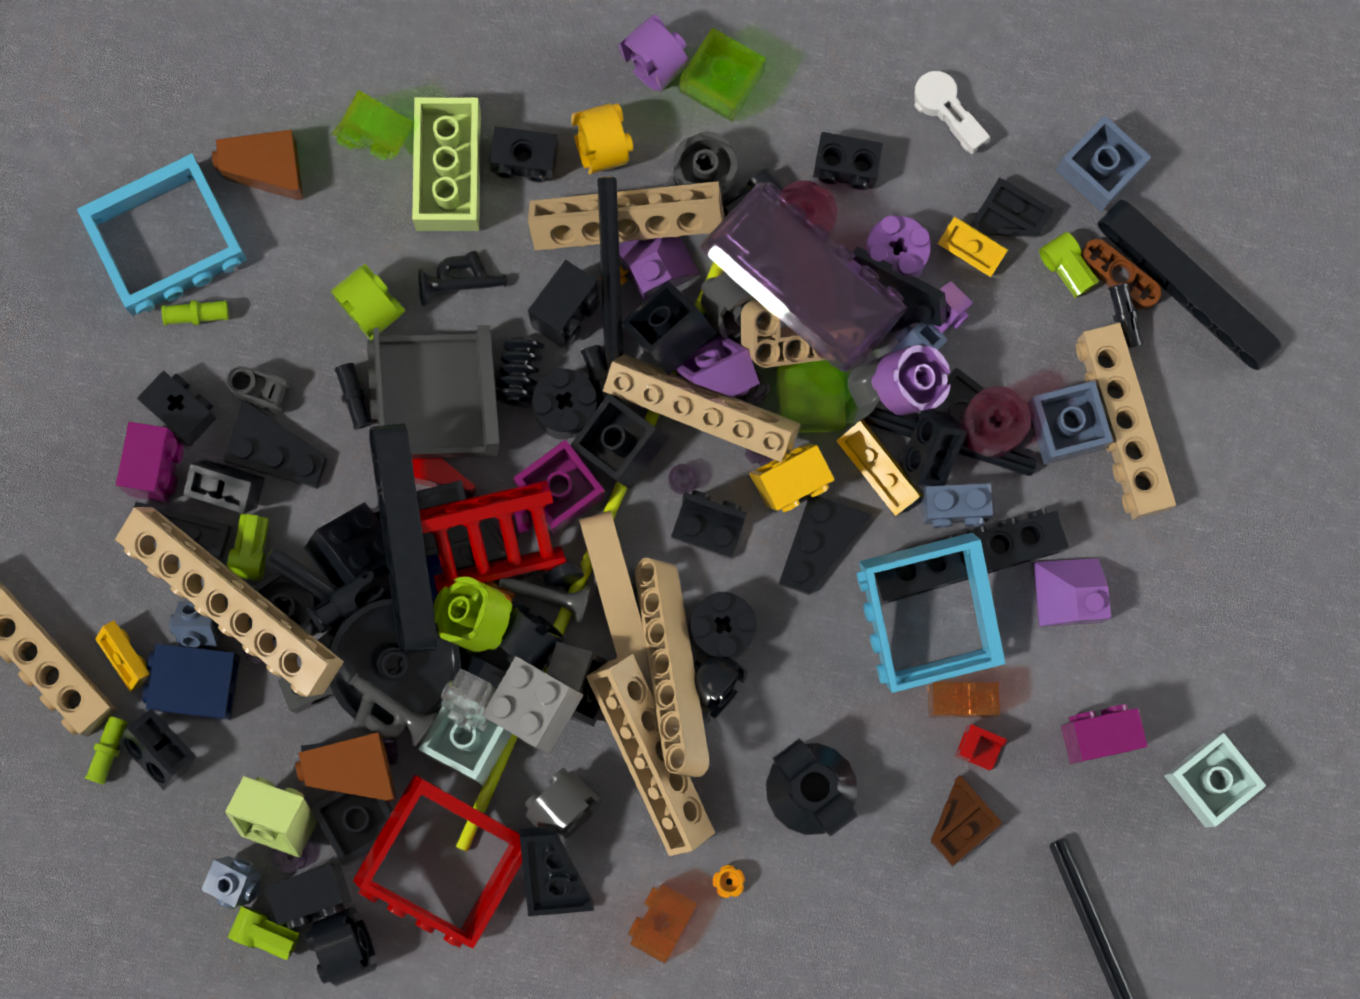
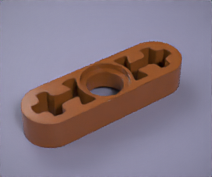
(1120, 261)

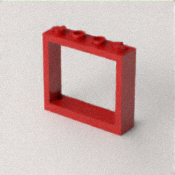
(426, 920)

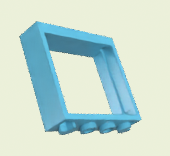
(139, 193)
(992, 651)

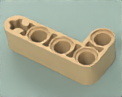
(774, 338)

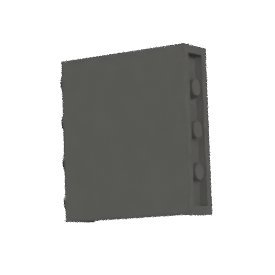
(438, 390)

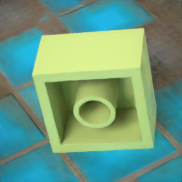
(271, 815)

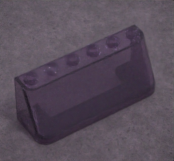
(804, 277)

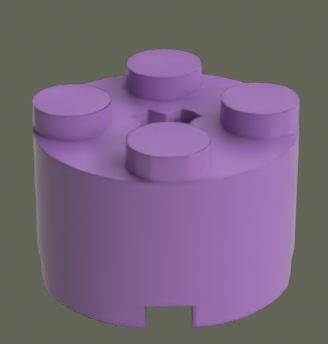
(655, 53)
(904, 235)
(912, 379)

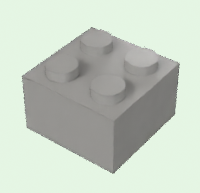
(532, 705)

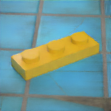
(879, 467)

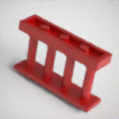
(501, 506)

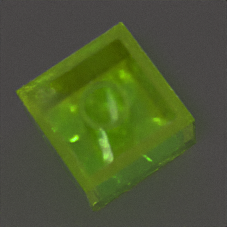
(722, 74)
(812, 396)

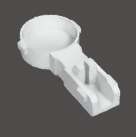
(930, 96)

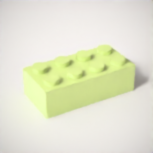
(446, 164)

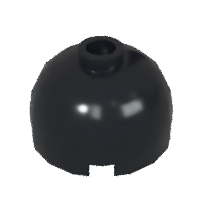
(716, 684)

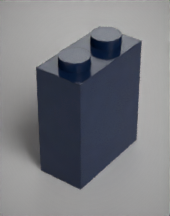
(191, 681)

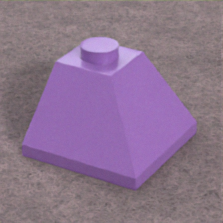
(655, 262)
(721, 367)
(1071, 592)

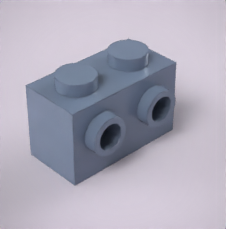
(956, 504)

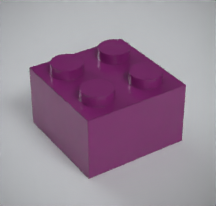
(149, 462)
(570, 482)
(1105, 735)

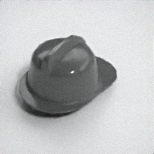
(863, 396)

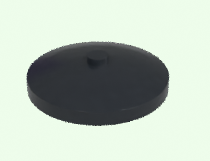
(371, 649)

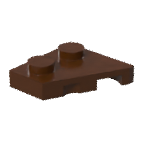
(963, 823)

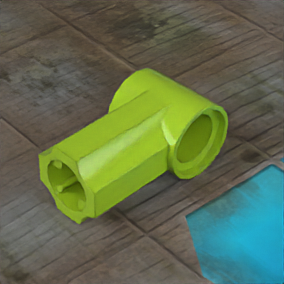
(1064, 258)
(248, 555)
(256, 930)

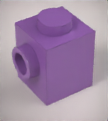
(956, 306)

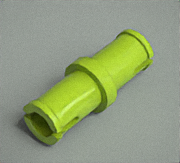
(195, 312)
(106, 750)

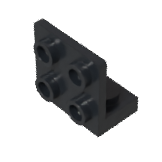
(709, 524)

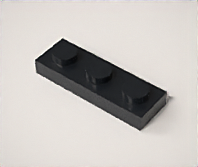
(207, 533)

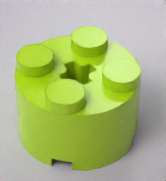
(367, 301)
(472, 614)

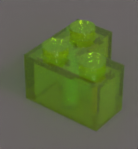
(372, 125)

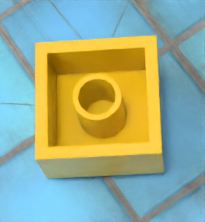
(798, 475)

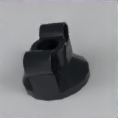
(787, 800)

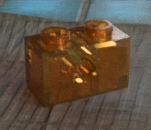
(963, 700)
(679, 912)

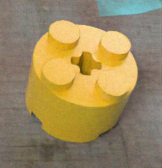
(601, 138)

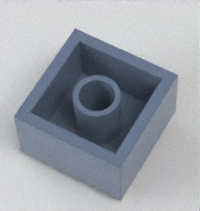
(1103, 163)
(1069, 422)

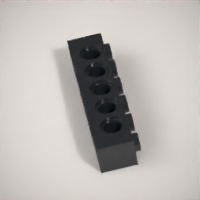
(1049, 541)

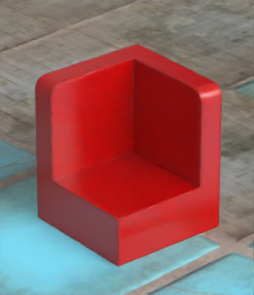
(980, 747)

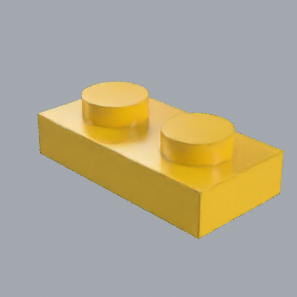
(972, 246)
(122, 656)

